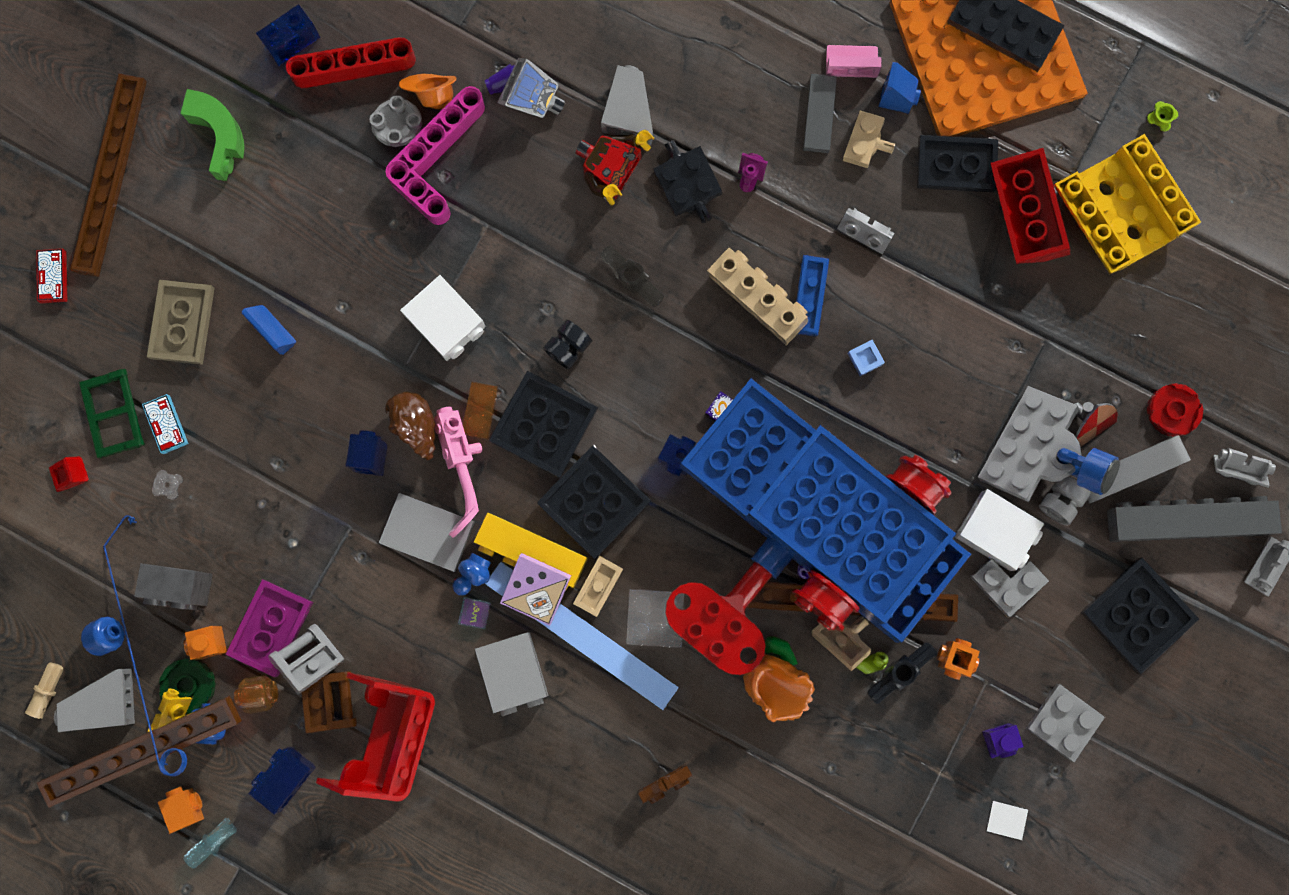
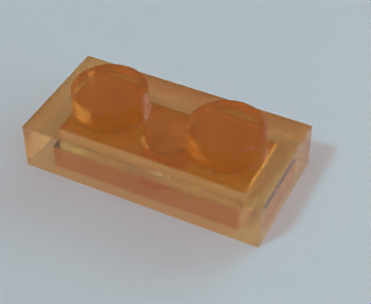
(480, 410)

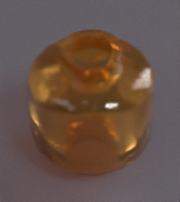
(256, 694)

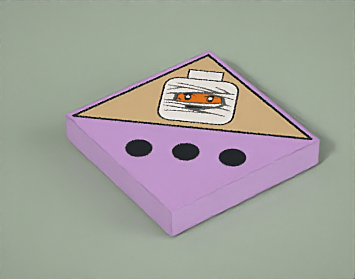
(535, 589)

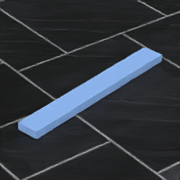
(599, 648)

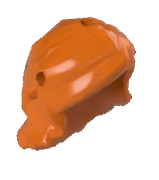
(779, 688)

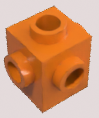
(967, 656)

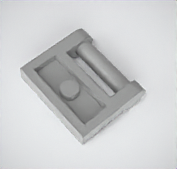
(310, 666)

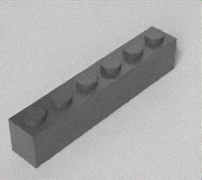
(1194, 520)

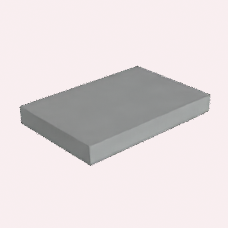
(424, 532)

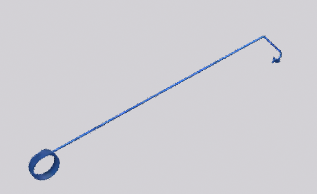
(163, 758)

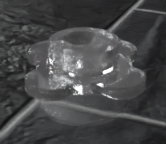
(159, 484)

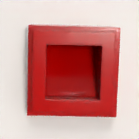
(68, 473)

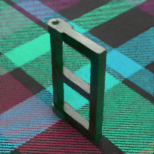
(94, 418)

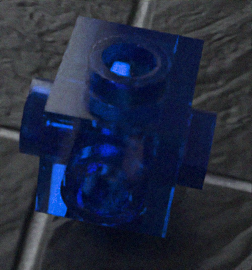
(673, 447)

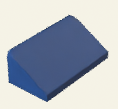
(269, 328)

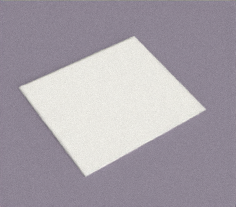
(1007, 820)

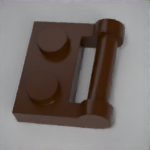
(319, 704)

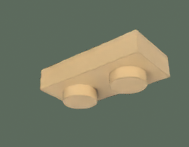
(598, 586)

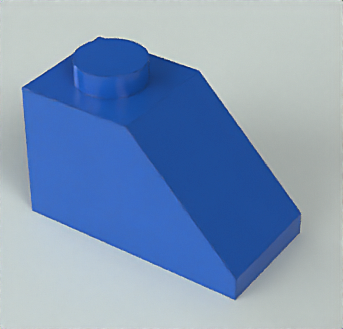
(899, 90)

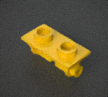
(171, 708)

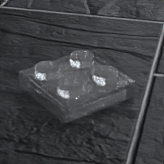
(648, 621)

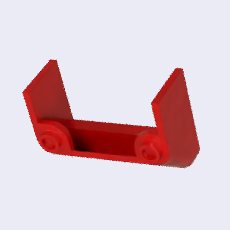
(392, 745)

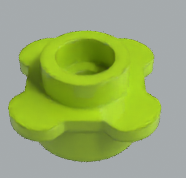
(1162, 109)

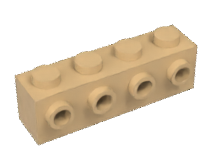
(758, 296)

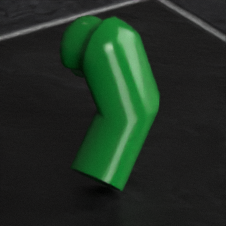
(780, 647)

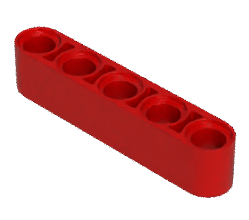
(340, 57)

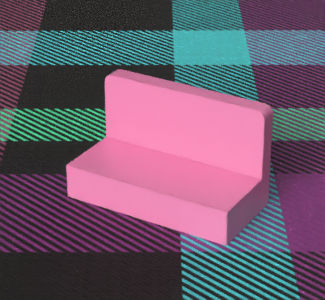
(852, 61)

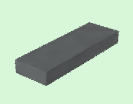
(820, 113)

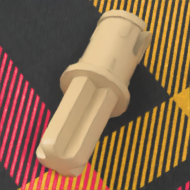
(44, 690)

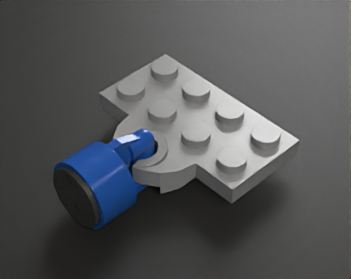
(1041, 447)

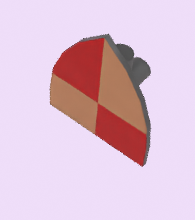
(1094, 420)

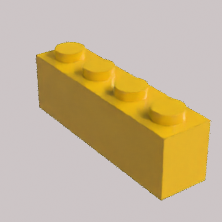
(511, 540)

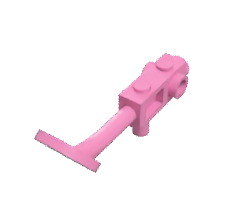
(458, 455)

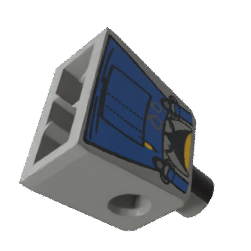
(530, 90)

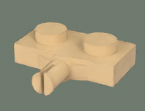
(866, 140)
(846, 644)

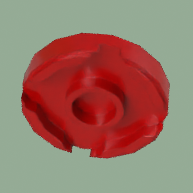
(1175, 410)

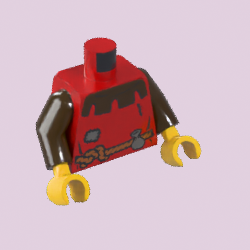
(612, 162)

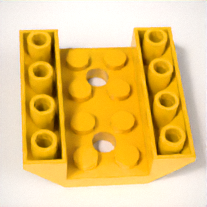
(1140, 198)

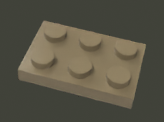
(180, 322)

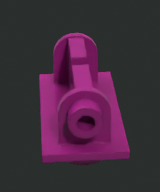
(753, 169)

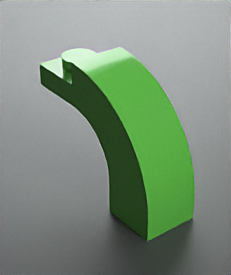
(209, 112)

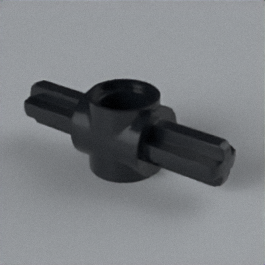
(912, 663)

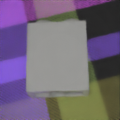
(512, 674)

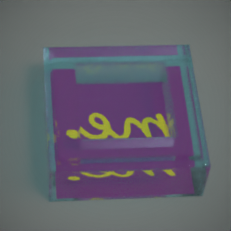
(474, 613)

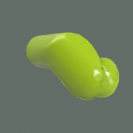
(873, 663)

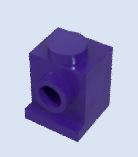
(1003, 740)

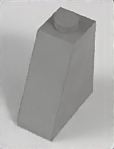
(627, 104)
(99, 705)

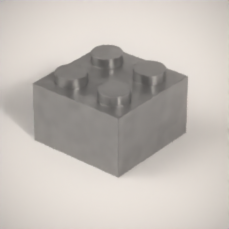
(172, 585)

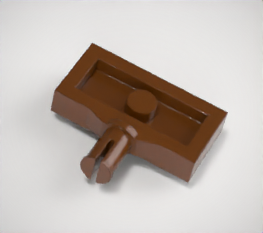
(655, 790)

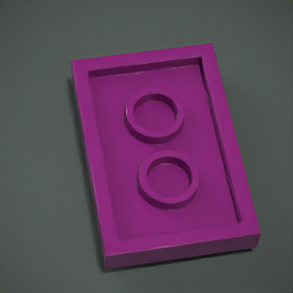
(268, 625)

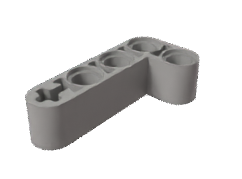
(1146, 465)

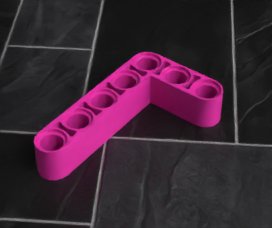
(432, 152)

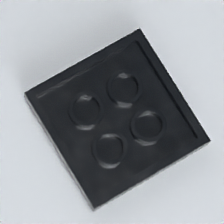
(543, 424)
(594, 502)
(1139, 615)

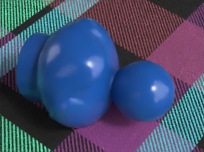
(473, 572)

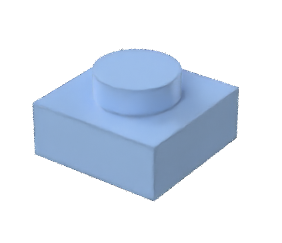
(866, 358)

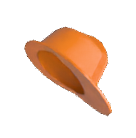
(431, 89)

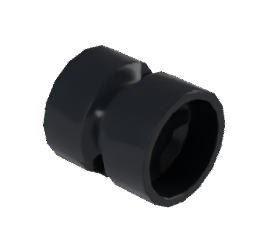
(567, 344)

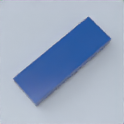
(811, 291)

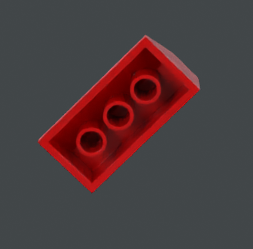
(1030, 207)

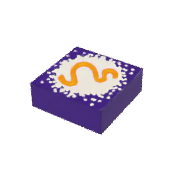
(718, 406)

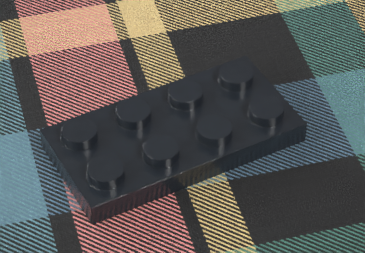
(1008, 28)

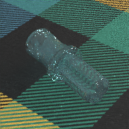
(209, 843)

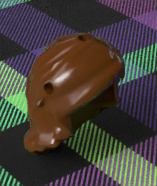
(412, 422)

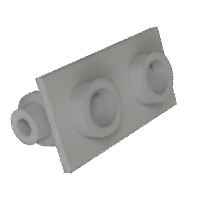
(857, 226)
(1232, 464)
(1269, 566)

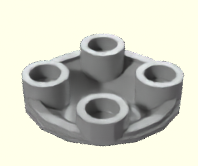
(396, 122)

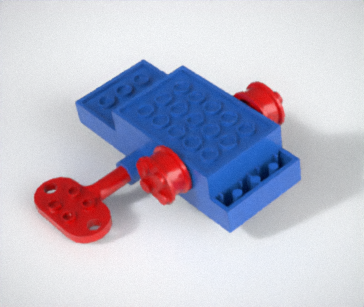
(856, 532)

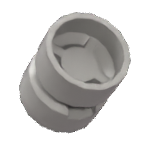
(1069, 493)

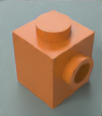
(205, 643)
(181, 809)

